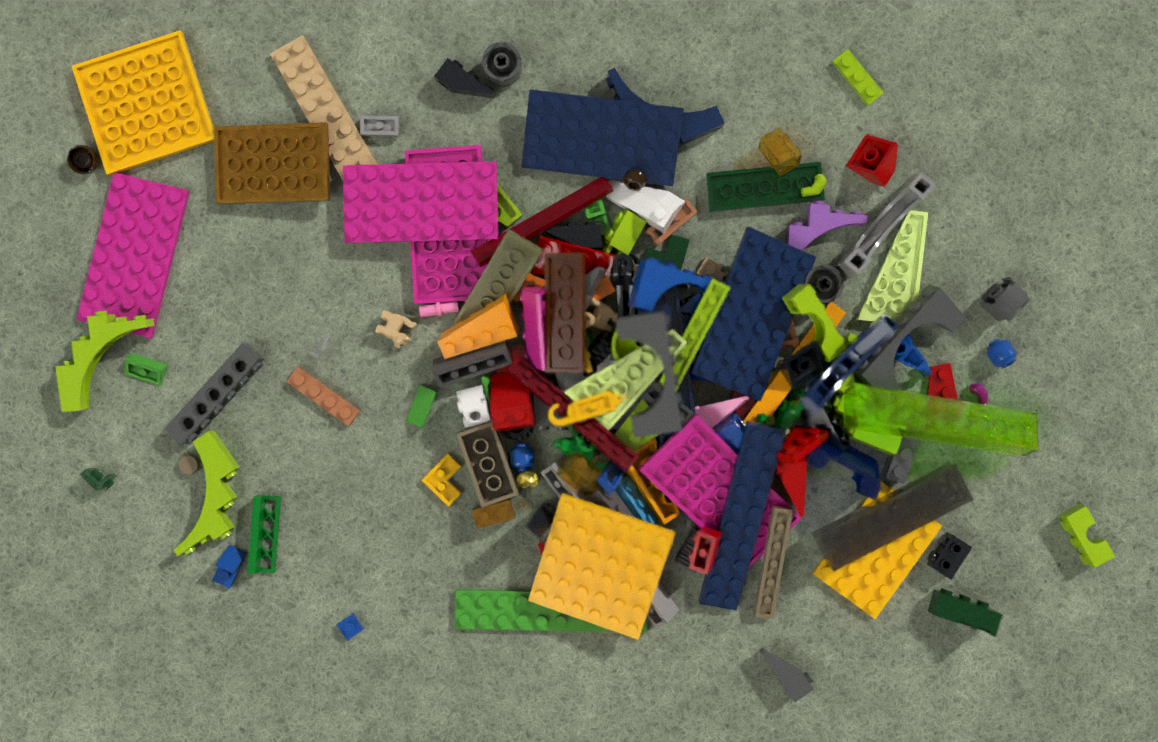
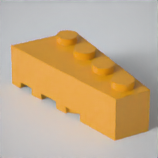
(480, 329)
(657, 501)

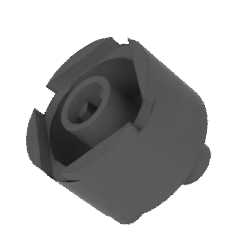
(502, 53)
(831, 280)
(1004, 299)

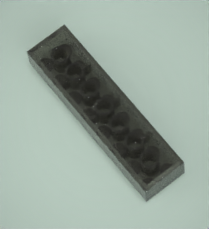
(892, 516)

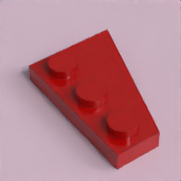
(942, 382)

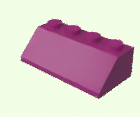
(534, 317)

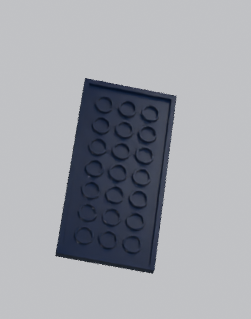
(601, 136)
(753, 317)

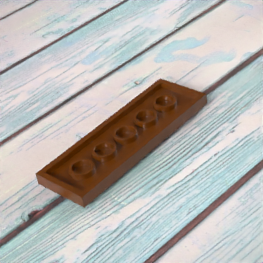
(565, 312)

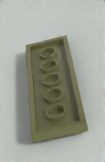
(502, 274)

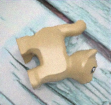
(600, 316)
(393, 327)

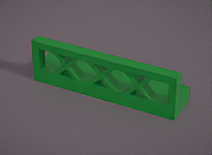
(256, 534)

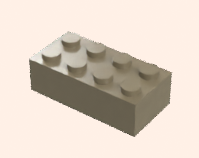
(488, 464)

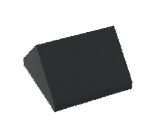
(802, 365)

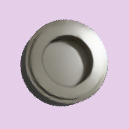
(188, 464)

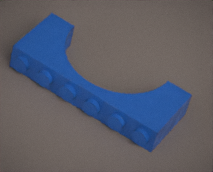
(654, 279)

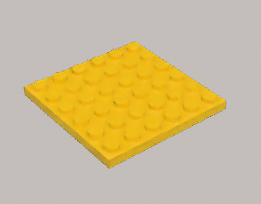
(144, 103)
(601, 566)

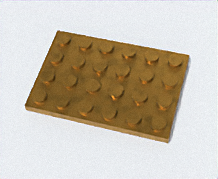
(272, 163)

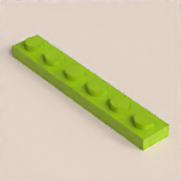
(698, 327)

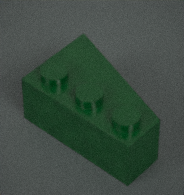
(964, 611)

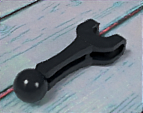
(623, 279)

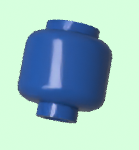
(1001, 353)
(522, 457)

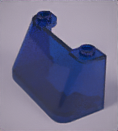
(865, 467)

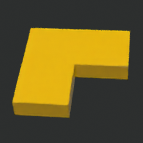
(438, 479)

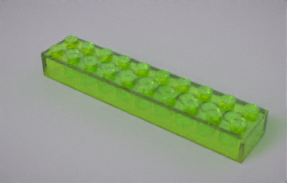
(940, 420)

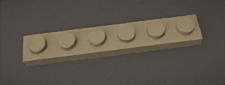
(772, 562)

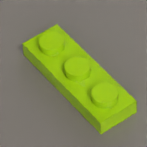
(857, 77)

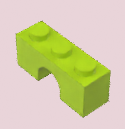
(1077, 522)

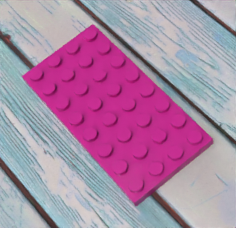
(420, 202)
(134, 250)
(444, 268)
(696, 474)

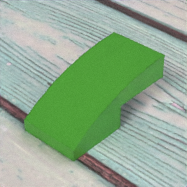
(597, 213)

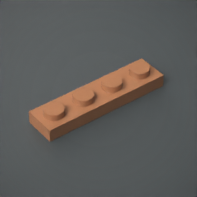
(323, 396)

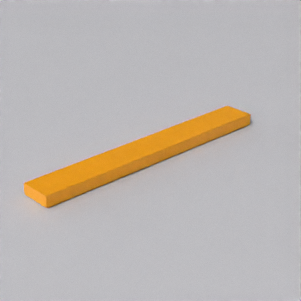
(779, 386)

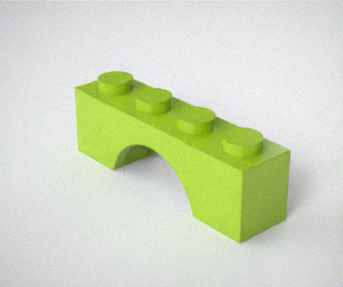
(804, 301)

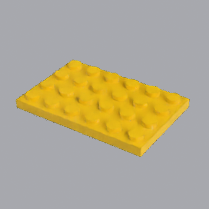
(876, 576)

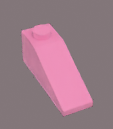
(717, 412)

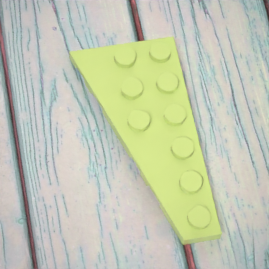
(900, 273)
(625, 377)

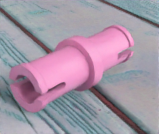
(438, 309)

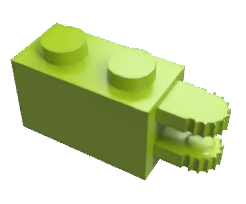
(623, 233)

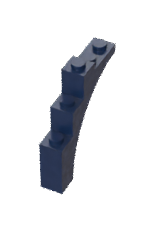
(693, 123)
(847, 362)

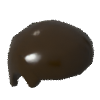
(79, 156)

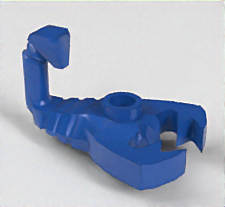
(912, 357)

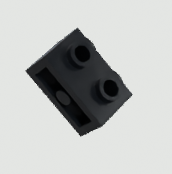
(948, 555)

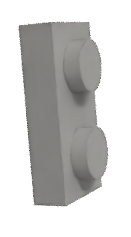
(380, 126)

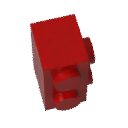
(705, 550)

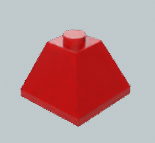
(874, 160)

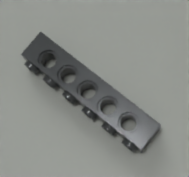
(178, 426)

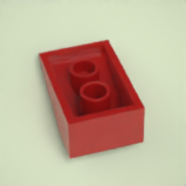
(510, 404)
(794, 480)

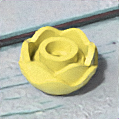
(527, 479)

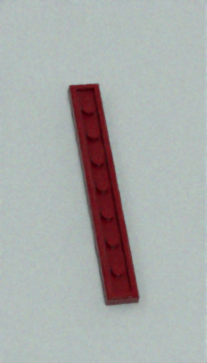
(548, 217)
(590, 428)

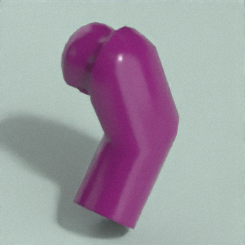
(980, 392)

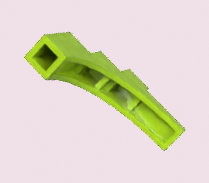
(76, 375)
(882, 442)
(213, 520)

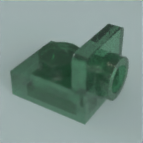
(95, 479)

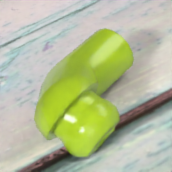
(816, 188)

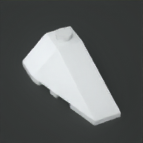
(649, 203)

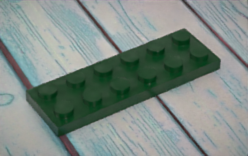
(760, 187)

